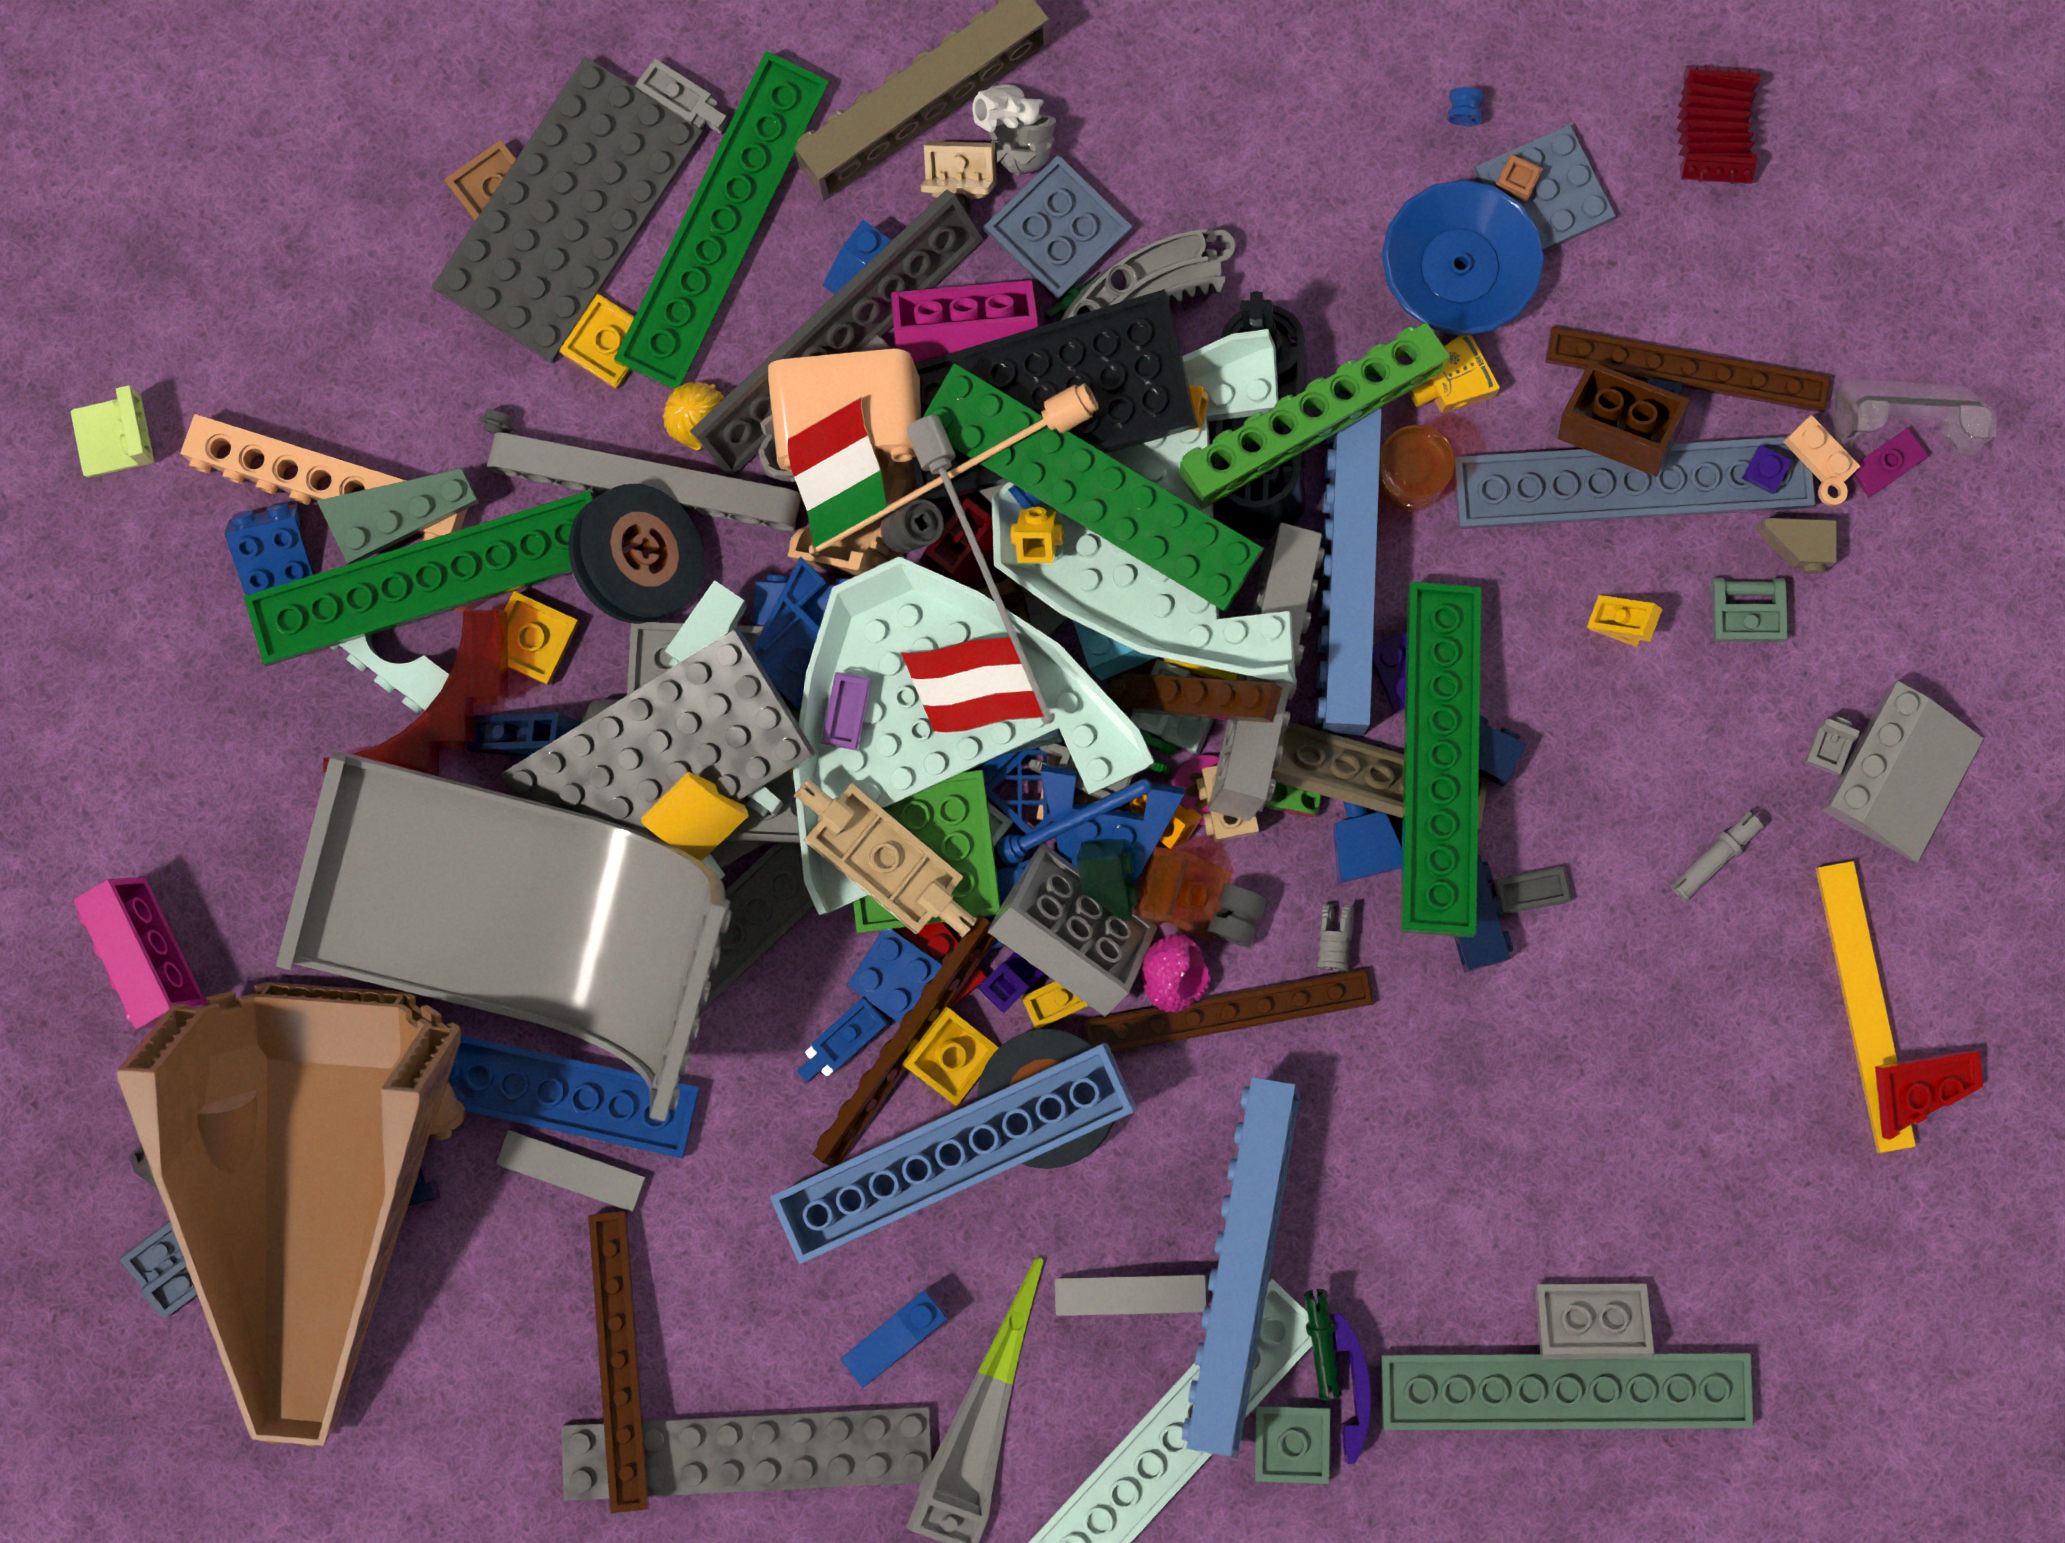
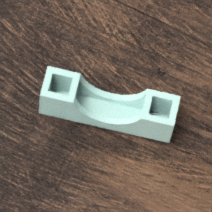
(417, 680)

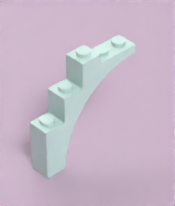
(710, 620)

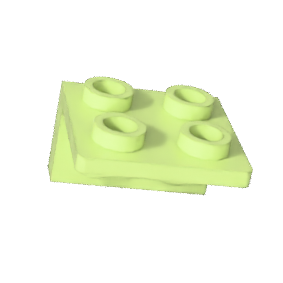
(112, 434)

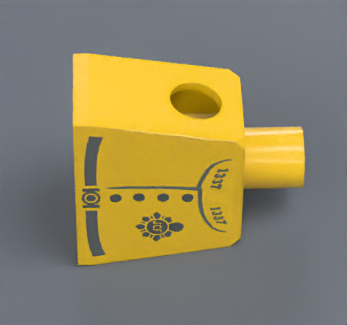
(1464, 381)

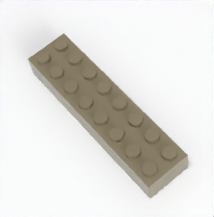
(921, 94)

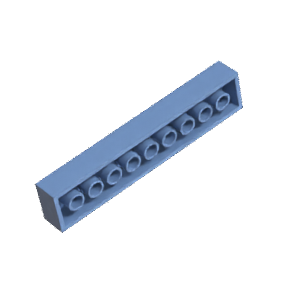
(1348, 575)
(953, 1153)
(1243, 1268)

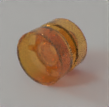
(1414, 468)

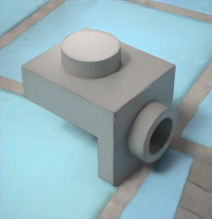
(1831, 745)

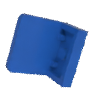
(268, 547)

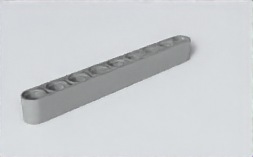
(601, 471)

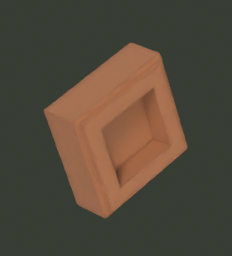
(1518, 177)

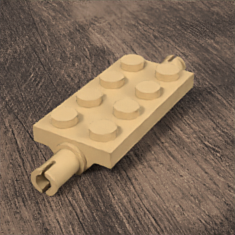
(883, 858)

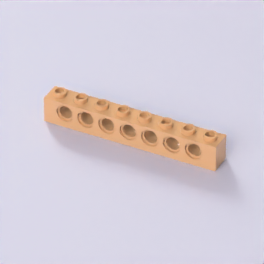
(208, 436)

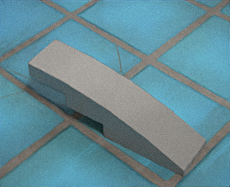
(1131, 1295)

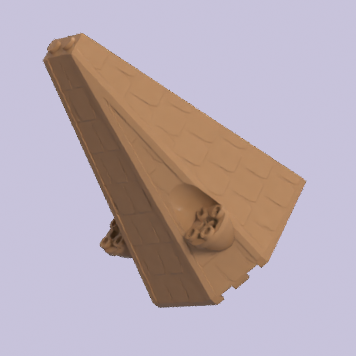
(286, 1170)

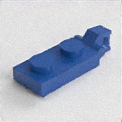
(842, 1040)

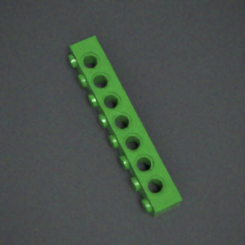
(1210, 485)

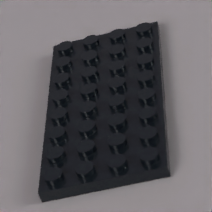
(1119, 351)

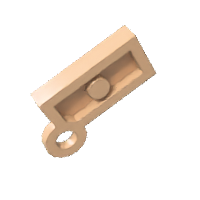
(1823, 458)

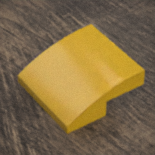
(694, 816)

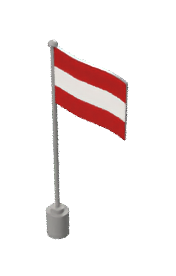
(976, 679)

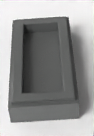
(1532, 890)

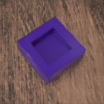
(1766, 469)

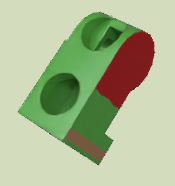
(1294, 801)

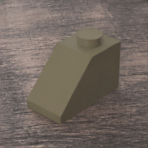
(1802, 542)

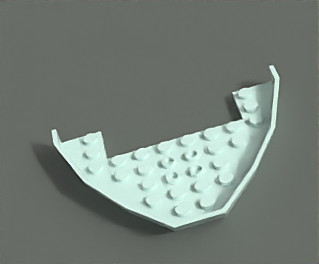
(1128, 598)
(899, 753)

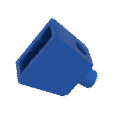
(1365, 844)

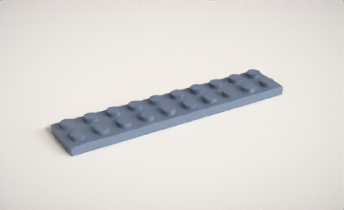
(1590, 487)

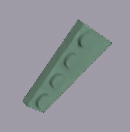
(390, 513)

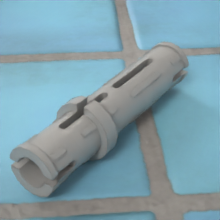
(1727, 846)

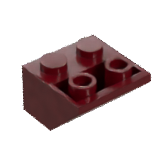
(952, 552)

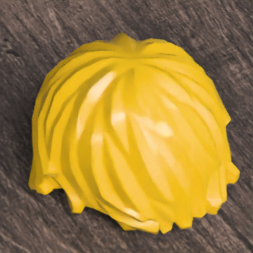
(687, 408)

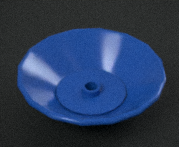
(1471, 226)

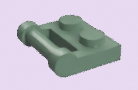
(1749, 621)

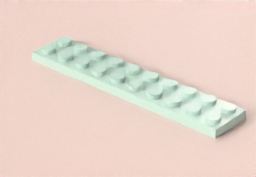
(1153, 1458)

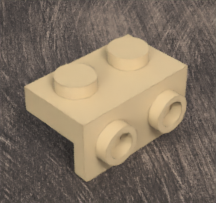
(960, 168)

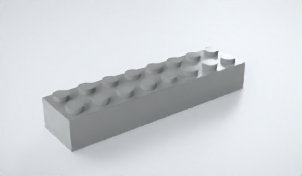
(1251, 747)

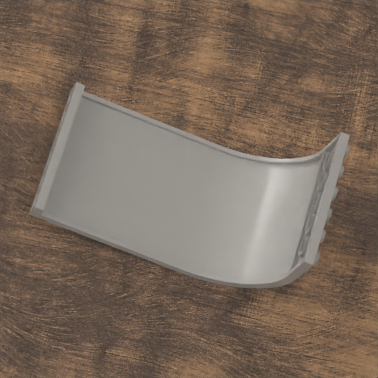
(510, 912)

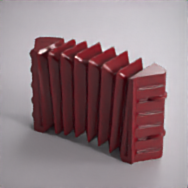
(1717, 124)

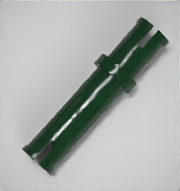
(1321, 1331)

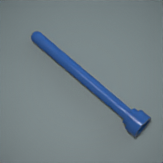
(1014, 848)

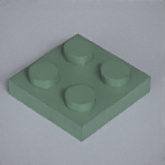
(1292, 1444)

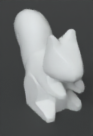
(1005, 106)

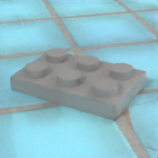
(1594, 1321)

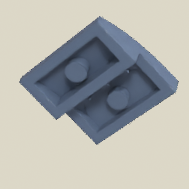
(160, 1270)

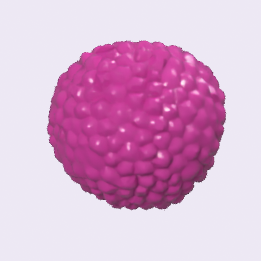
(1174, 973)

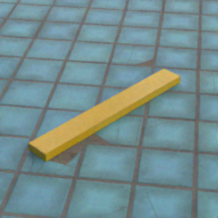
(1860, 989)

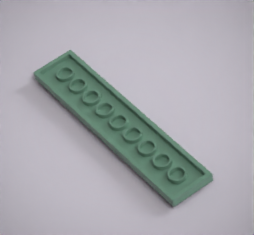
(1565, 1393)

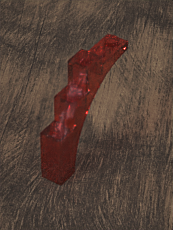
(477, 674)

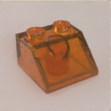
(1181, 891)

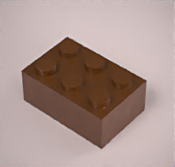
(1623, 419)

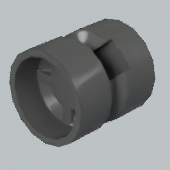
(912, 526)
(1237, 915)

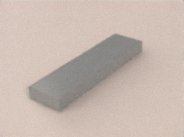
(571, 1171)

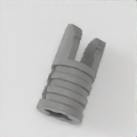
(1334, 944)

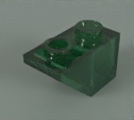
(1106, 876)

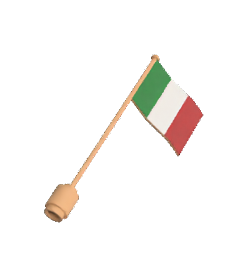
(845, 481)

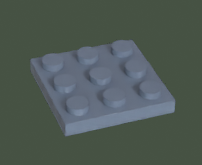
(1566, 194)
(1057, 228)

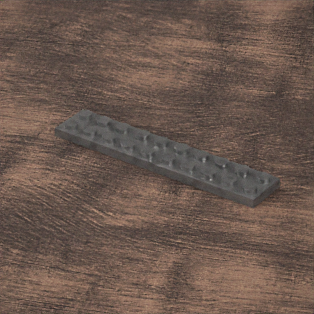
(760, 1452)

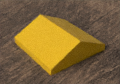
(950, 1056)

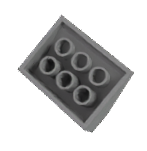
(1903, 771)
(1071, 933)

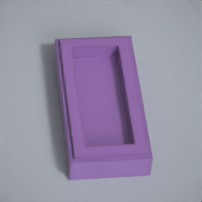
(846, 711)

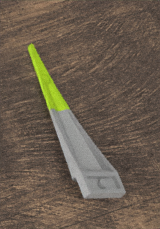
(961, 1477)

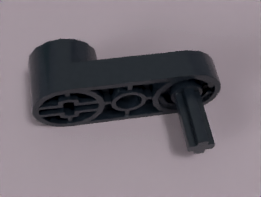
(1279, 505)

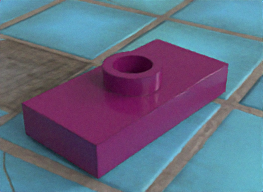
(1889, 462)

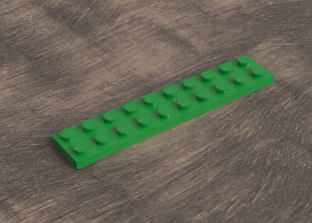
(721, 221)
(1095, 490)
(414, 581)
(1441, 760)

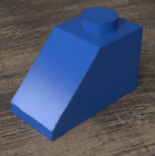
(855, 255)

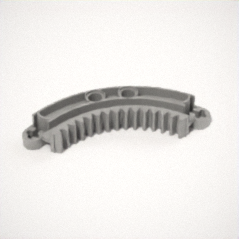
(1164, 264)

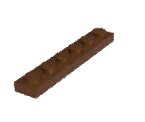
(1195, 697)

